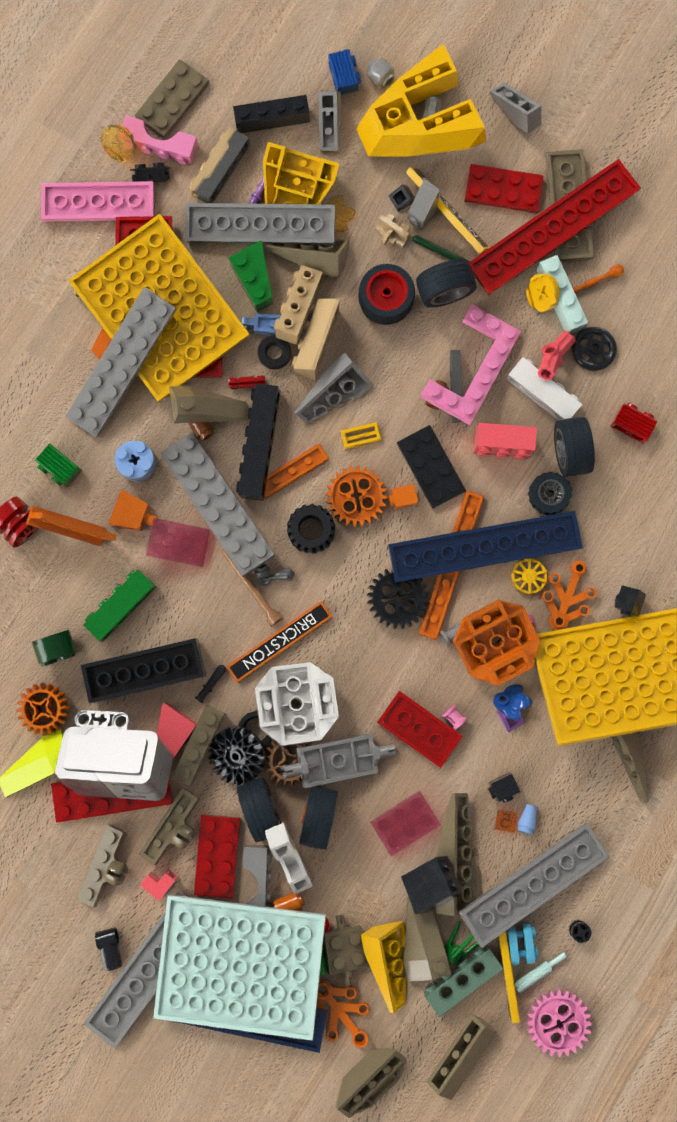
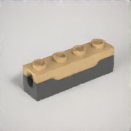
(219, 166)

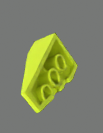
(34, 765)

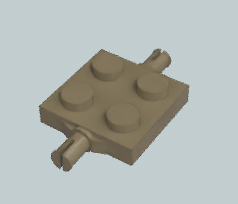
(344, 950)

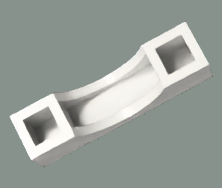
(289, 857)

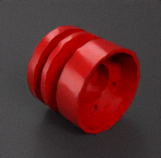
(13, 522)

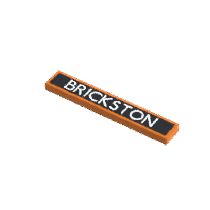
(279, 641)

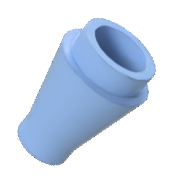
(527, 821)

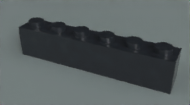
(259, 442)

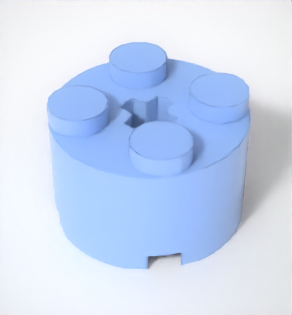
(146, 461)

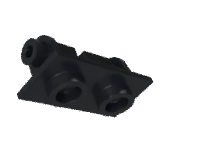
(157, 171)

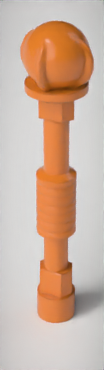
(616, 270)

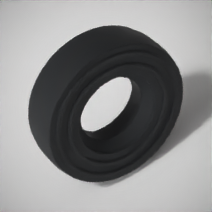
(277, 363)

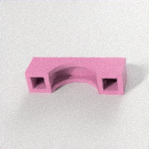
(179, 148)

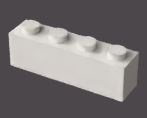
(546, 394)

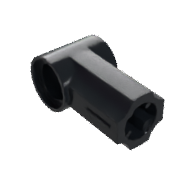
(107, 942)

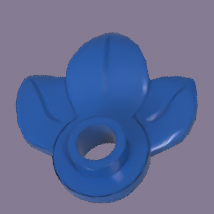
(514, 701)

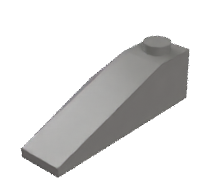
(337, 386)

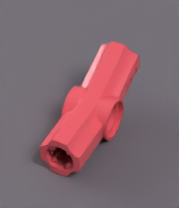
(553, 355)

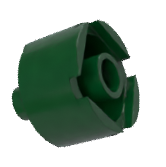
(53, 647)

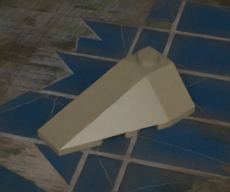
(321, 257)
(198, 405)
(424, 948)

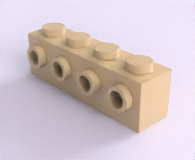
(298, 305)

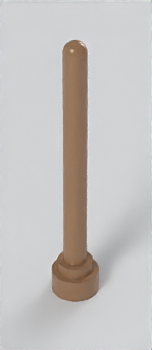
(272, 616)

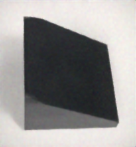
(402, 197)

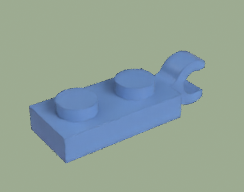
(261, 323)

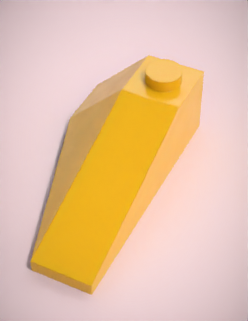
(384, 952)

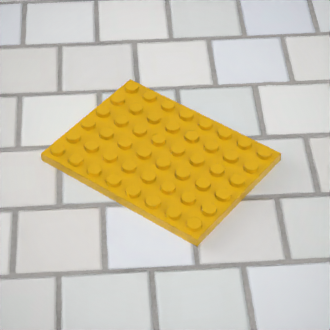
(156, 259)
(610, 677)

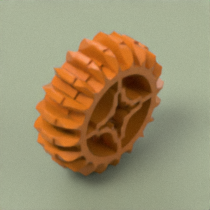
(50, 713)

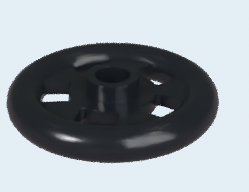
(606, 338)

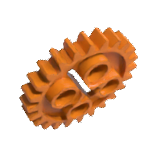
(373, 493)

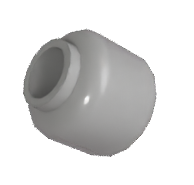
(381, 73)

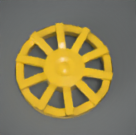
(529, 576)

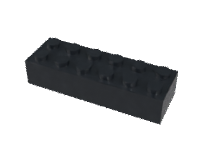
(143, 670)

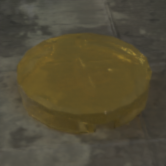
(118, 142)

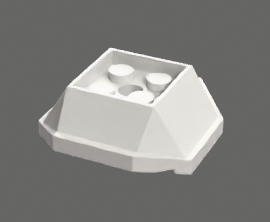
(302, 683)

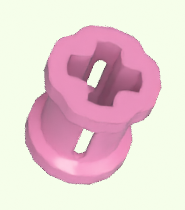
(454, 717)

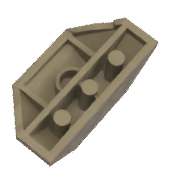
(369, 1080)

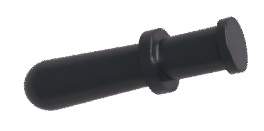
(217, 674)

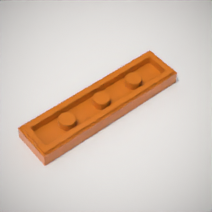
(295, 470)

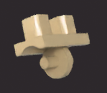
(392, 232)

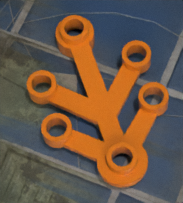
(566, 598)
(339, 1009)

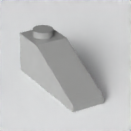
(518, 107)
(329, 120)
(424, 205)

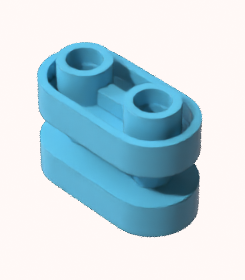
(529, 951)

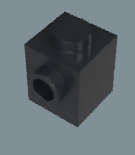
(629, 601)
(503, 788)

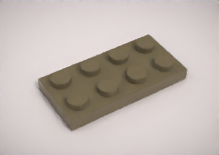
(172, 98)

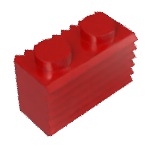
(634, 423)

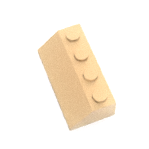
(316, 338)

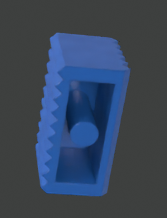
(343, 71)

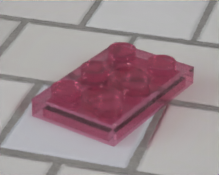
(177, 542)
(405, 823)

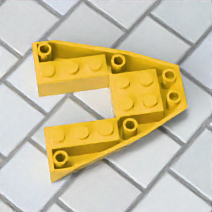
(393, 129)

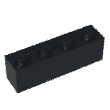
(271, 114)

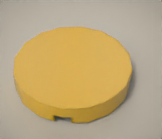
(543, 292)

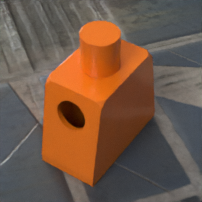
(130, 513)

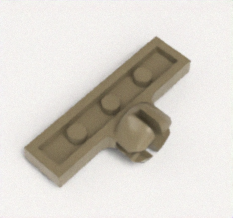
(172, 828)
(104, 867)

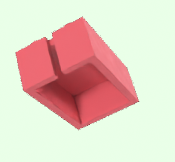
(504, 440)

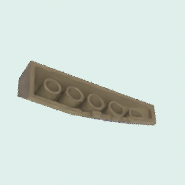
(458, 847)

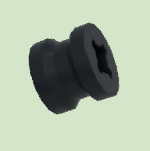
(582, 935)

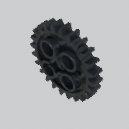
(400, 615)

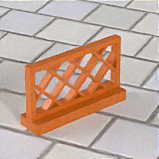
(68, 526)

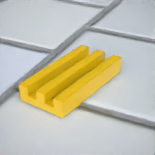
(364, 442)

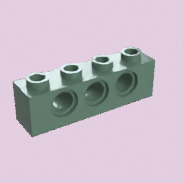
(459, 991)

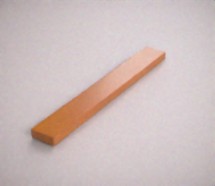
(446, 582)

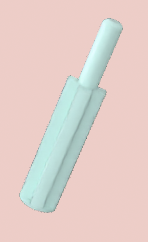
(537, 973)

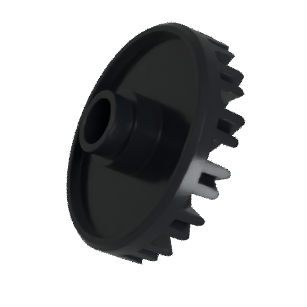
(237, 755)

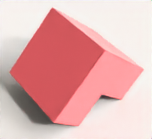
(156, 886)

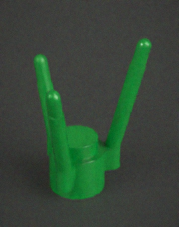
(455, 952)

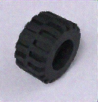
(311, 512)

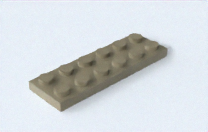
(564, 174)

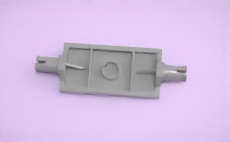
(337, 760)

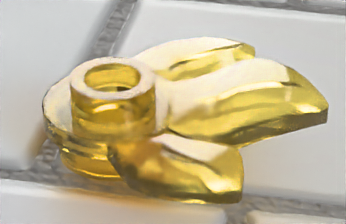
(342, 213)

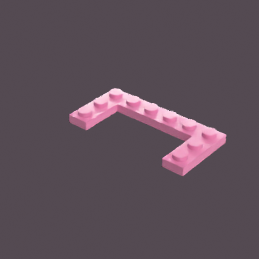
(467, 407)

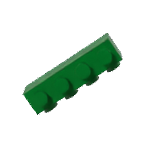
(119, 605)

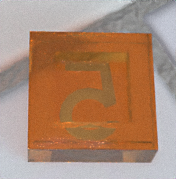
(505, 820)

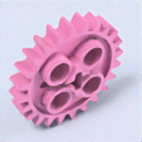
(568, 1038)

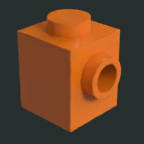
(403, 497)

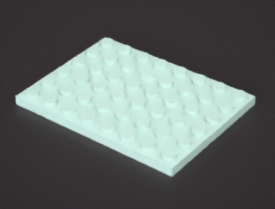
(240, 967)

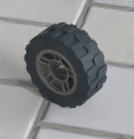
(554, 483)

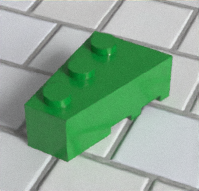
(252, 274)

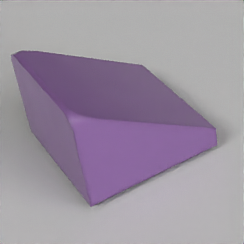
(509, 724)

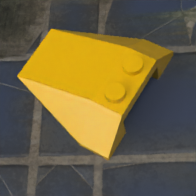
(296, 176)

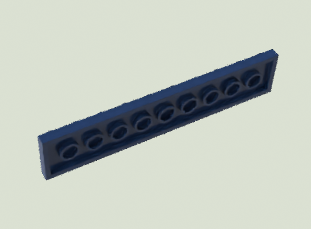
(484, 546)

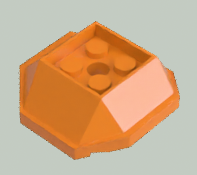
(509, 655)

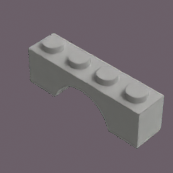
(256, 861)

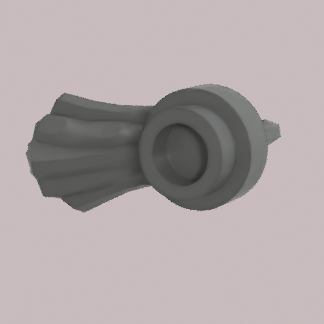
(264, 571)

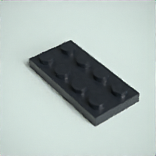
(431, 467)

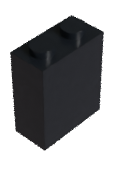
(431, 884)

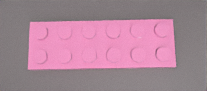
(96, 201)

